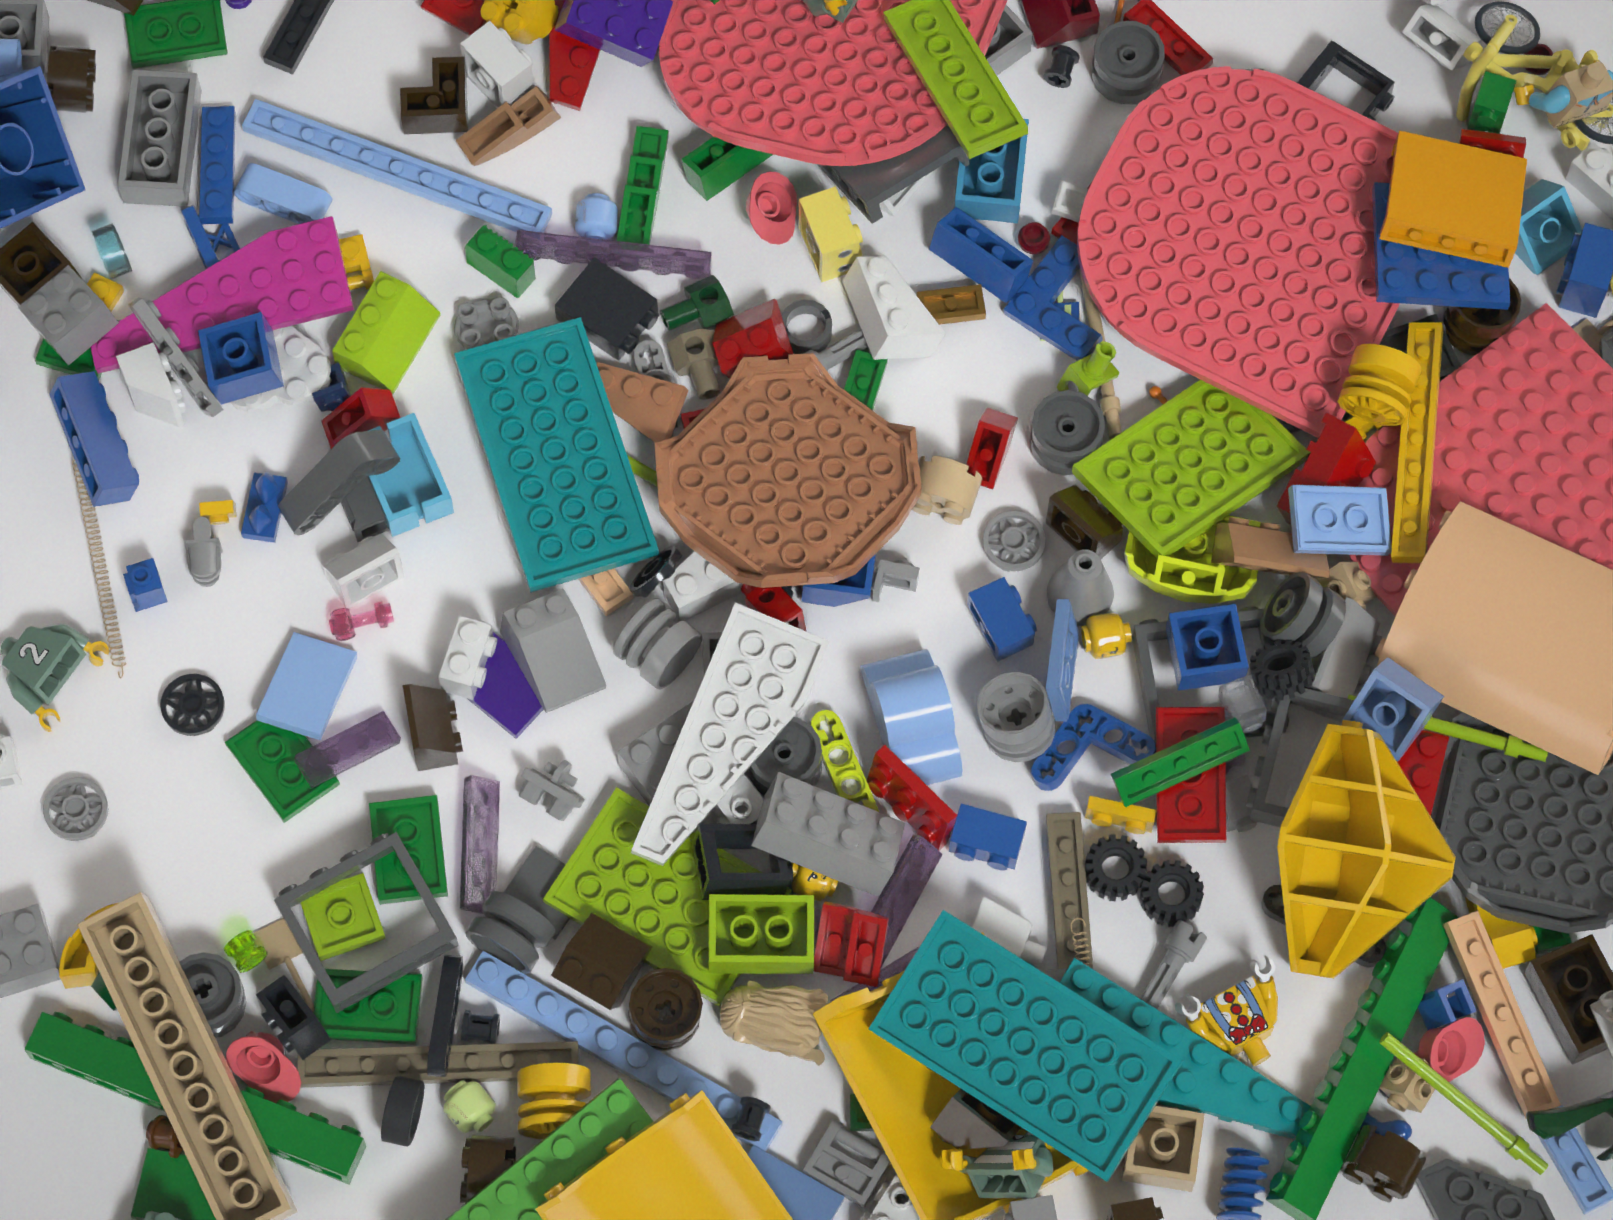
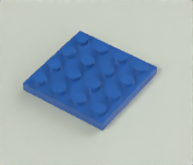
(1430, 277)

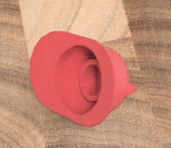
(772, 207)
(1453, 1048)
(263, 1066)

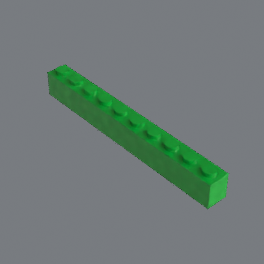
(1360, 1062)
(118, 1068)

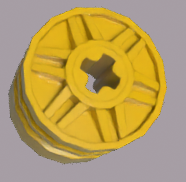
(1379, 384)
(552, 1096)

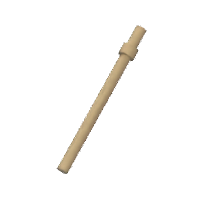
(1109, 403)

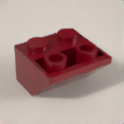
(1060, 20)

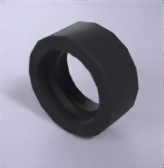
(402, 1111)

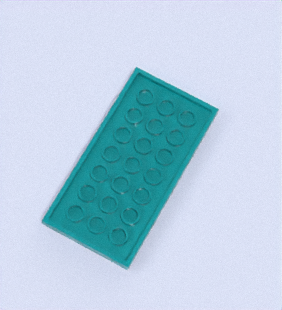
(556, 454)
(1025, 1045)

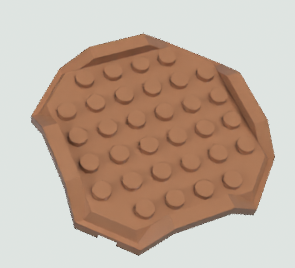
(787, 477)

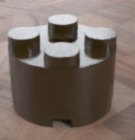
(72, 78)
(485, 1160)
(1383, 1163)

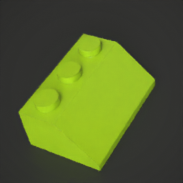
(385, 333)

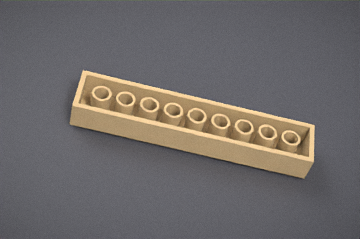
(185, 1063)

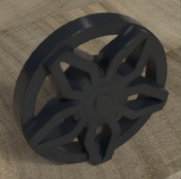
(655, 571)
(192, 704)

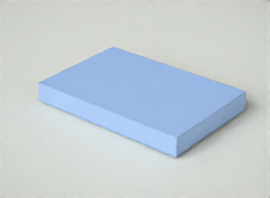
(1340, 520)
(306, 686)

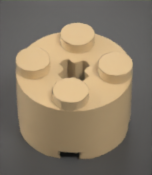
(947, 489)

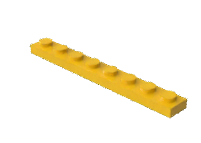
(1417, 447)

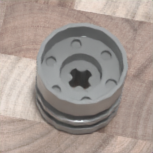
(657, 644)
(1015, 701)

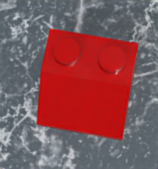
(751, 334)

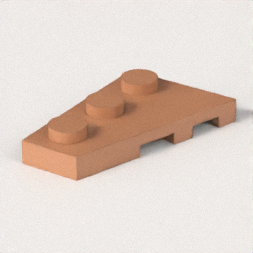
(643, 401)

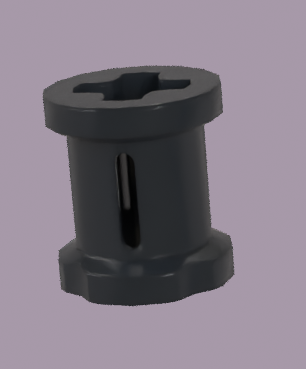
(1061, 66)
(480, 1027)
(750, 1118)

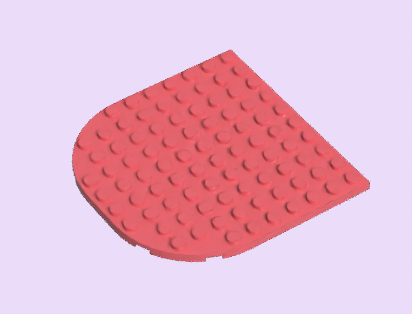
(804, 82)
(1242, 237)
(1519, 438)

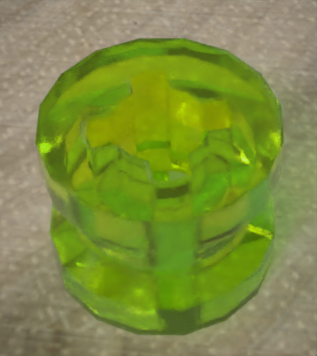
(245, 951)

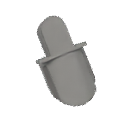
(204, 554)

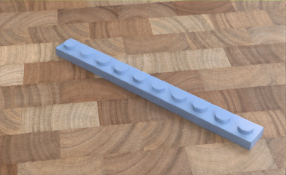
(395, 168)
(606, 1041)

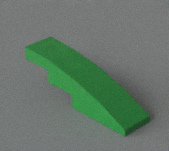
(643, 185)

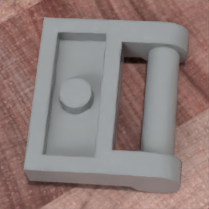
(842, 1172)

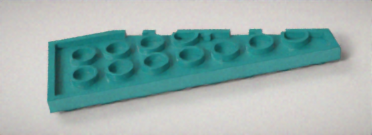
(1208, 1076)

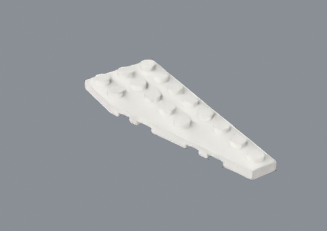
(743, 703)

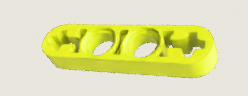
(851, 768)

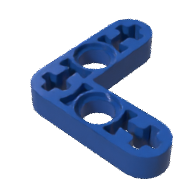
(1090, 734)

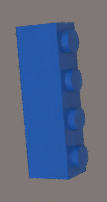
(94, 438)

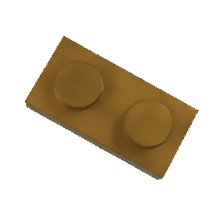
(954, 304)

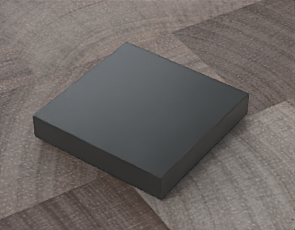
(534, 882)

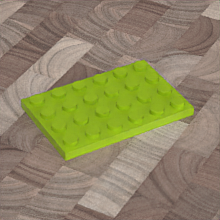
(1189, 466)
(643, 897)

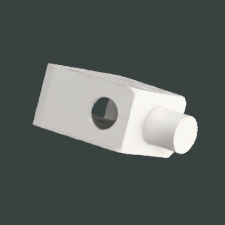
(1008, 931)

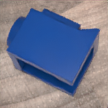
(144, 585)
(1446, 1005)

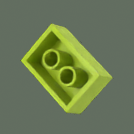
(761, 934)

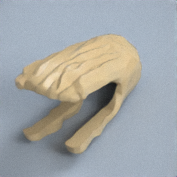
(775, 1019)

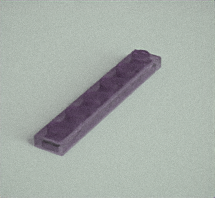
(619, 254)

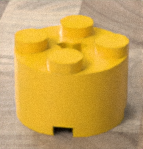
(521, 18)

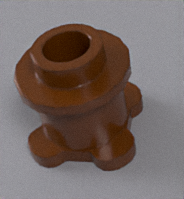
(162, 1135)

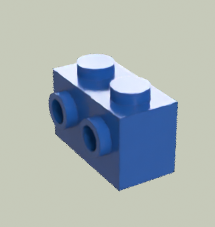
(1002, 618)
(987, 837)

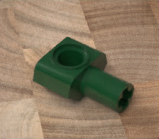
(693, 307)

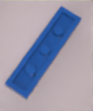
(217, 165)

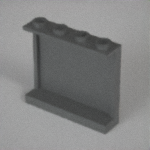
(875, 182)

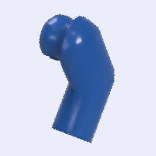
(1398, 1127)

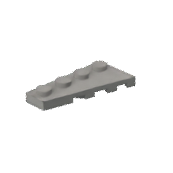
(182, 365)

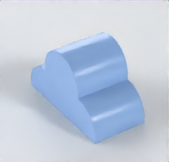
(914, 714)

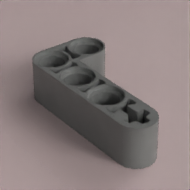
(335, 477)

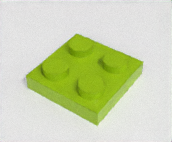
(343, 917)

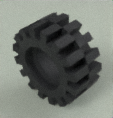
(1269, 673)
(1120, 848)
(1171, 873)

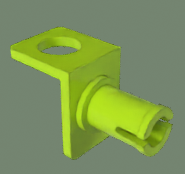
(1091, 370)

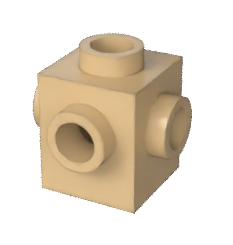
(1349, 582)
(1406, 1088)

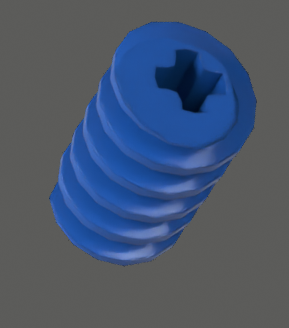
(1241, 1185)

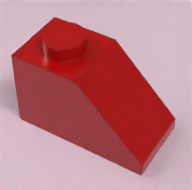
(360, 413)
(991, 445)

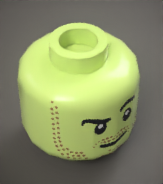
(469, 1106)

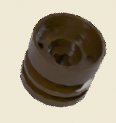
(1476, 328)
(662, 989)

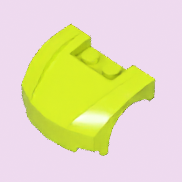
(1189, 571)

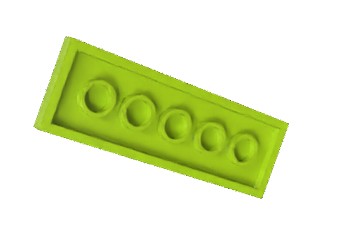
(956, 75)

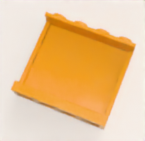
(1454, 199)

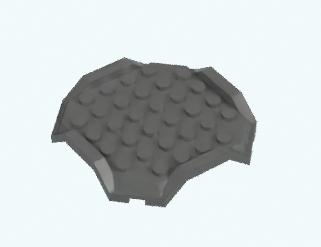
(1528, 834)

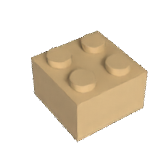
(1166, 1150)

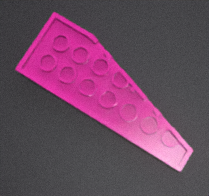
(284, 274)

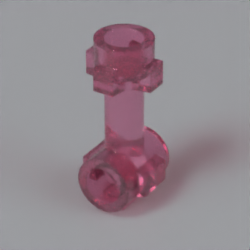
(344, 624)

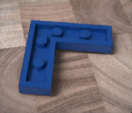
(1035, 309)

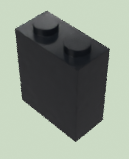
(610, 308)

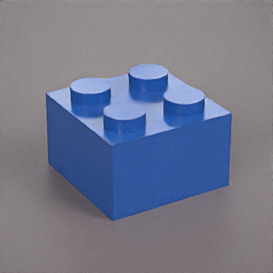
(1587, 271)
(240, 358)
(1206, 646)

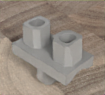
(537, 783)

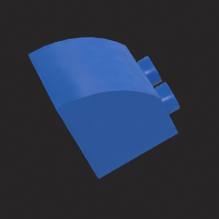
(34, 149)

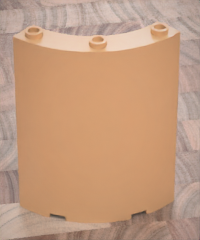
(1512, 635)

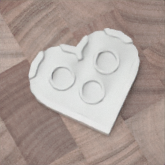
(303, 371)

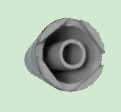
(1085, 585)

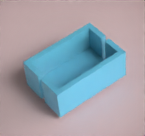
(415, 484)

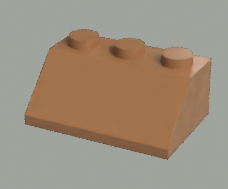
(1263, 550)

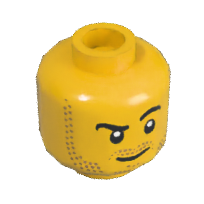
(1105, 635)
(812, 883)

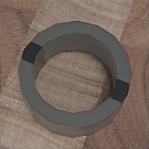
(816, 309)

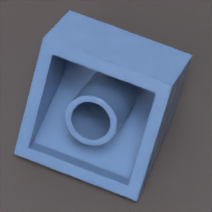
(1394, 706)

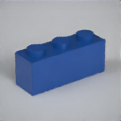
(980, 254)

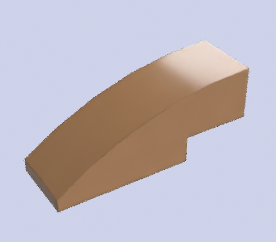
(508, 127)

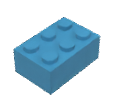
(993, 183)

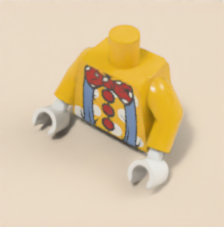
(1238, 1016)

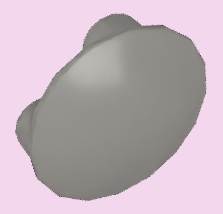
(485, 322)

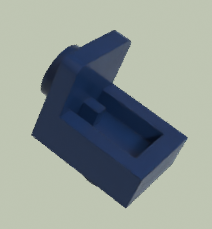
(335, 393)

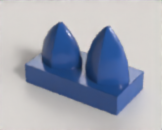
(262, 509)

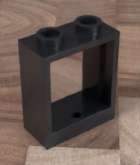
(1354, 68)
(735, 836)

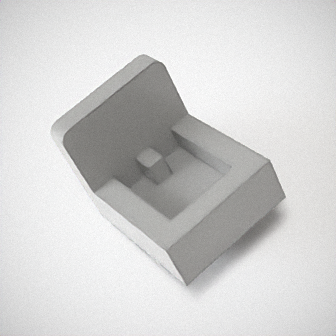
(895, 574)

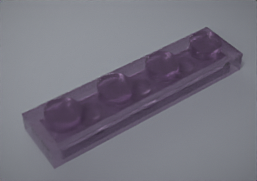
(479, 841)
(905, 887)

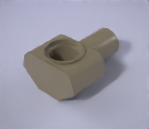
(698, 365)

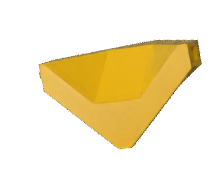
(1354, 852)

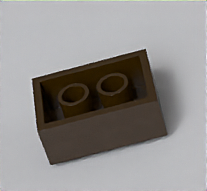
(1566, 987)

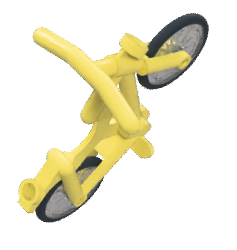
(1514, 32)

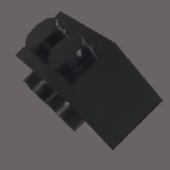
(293, 1017)

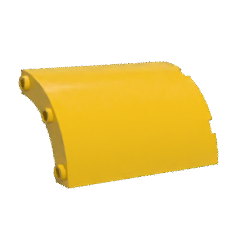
(902, 1104)
(670, 1170)

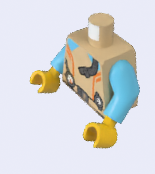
(1572, 95)

